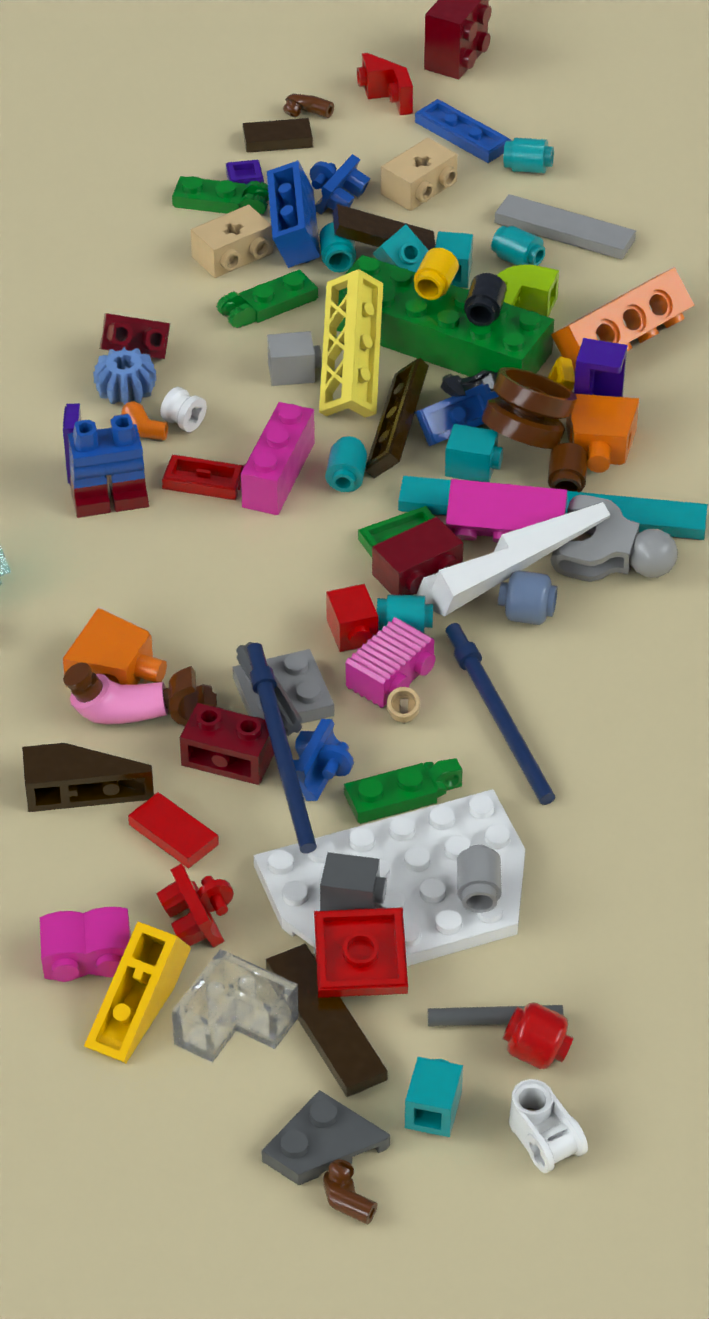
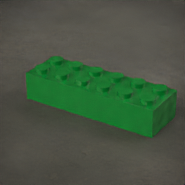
(444, 335)

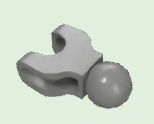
(614, 547)

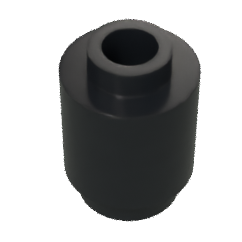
(485, 299)

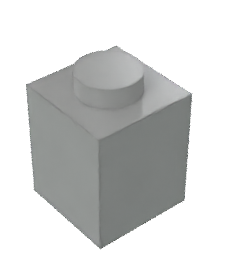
(292, 358)

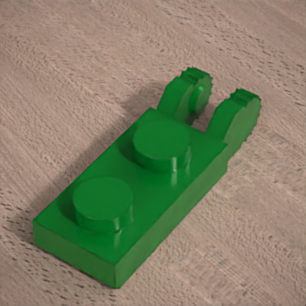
(219, 195)
(268, 299)

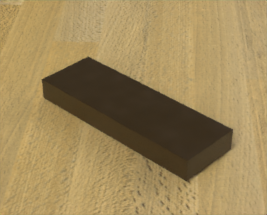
(373, 228)

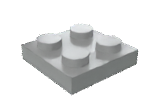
(300, 681)

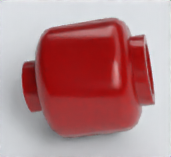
(537, 1035)

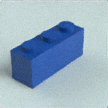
(293, 214)

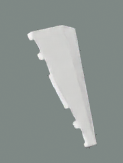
(514, 552)

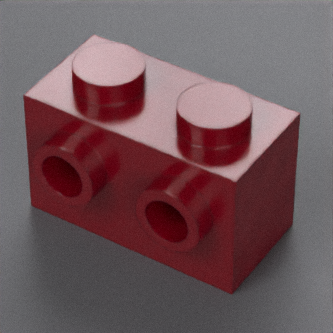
(226, 744)

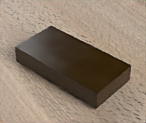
(277, 135)

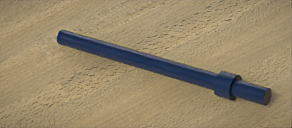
(470, 659)
(263, 684)

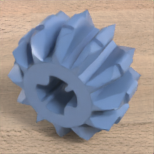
(124, 376)

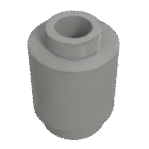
(479, 878)

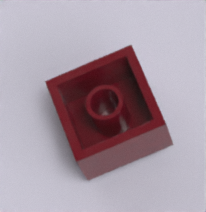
(455, 35)

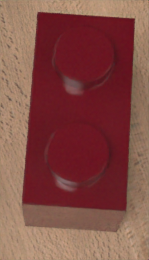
(415, 554)

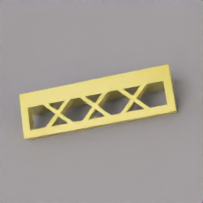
(359, 341)

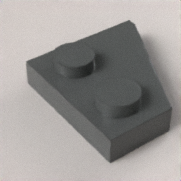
(320, 1135)

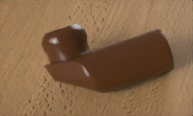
(309, 103)
(342, 1195)

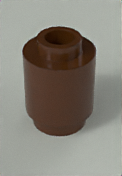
(568, 467)

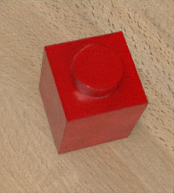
(351, 616)

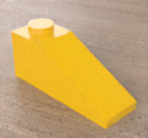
(137, 991)

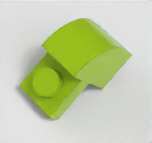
(531, 287)

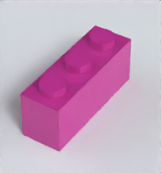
(278, 458)
(499, 508)

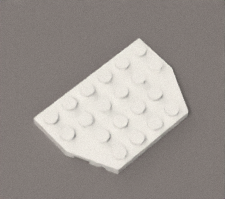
(420, 867)

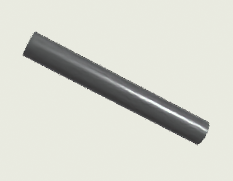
(476, 1015)

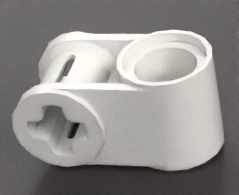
(548, 1132)

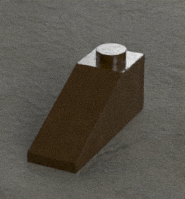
(81, 777)

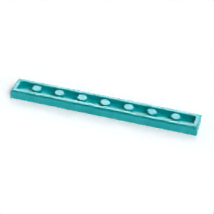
(672, 517)

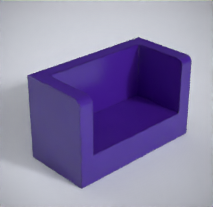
(600, 368)

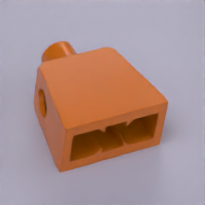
(603, 428)
(116, 650)

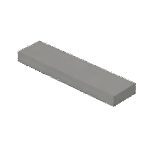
(565, 226)

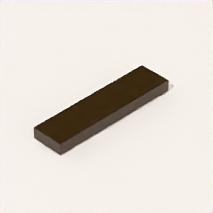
(396, 418)
(330, 1025)

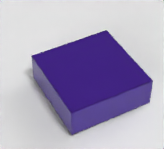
(244, 171)

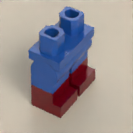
(102, 453)

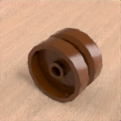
(529, 408)

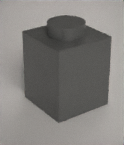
(351, 883)

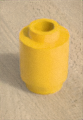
(435, 273)

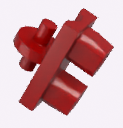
(185, 894)

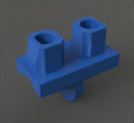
(334, 182)
(320, 759)

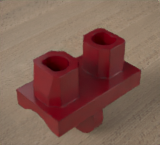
(134, 333)

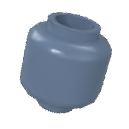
(528, 597)

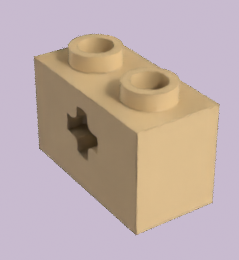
(419, 174)
(231, 241)

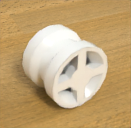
(183, 409)

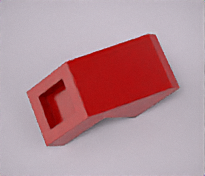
(386, 79)

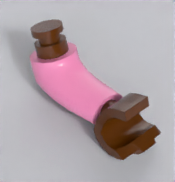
(114, 703)

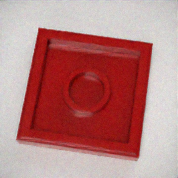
(360, 952)

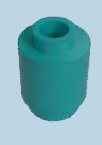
(528, 155)
(518, 246)
(336, 251)
(346, 464)
(407, 608)

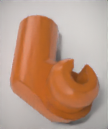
(146, 427)

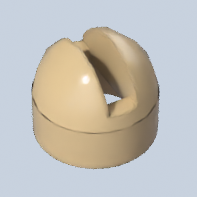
(394, 707)

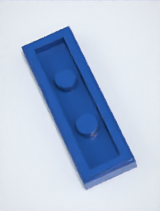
(462, 130)

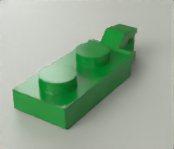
(402, 789)

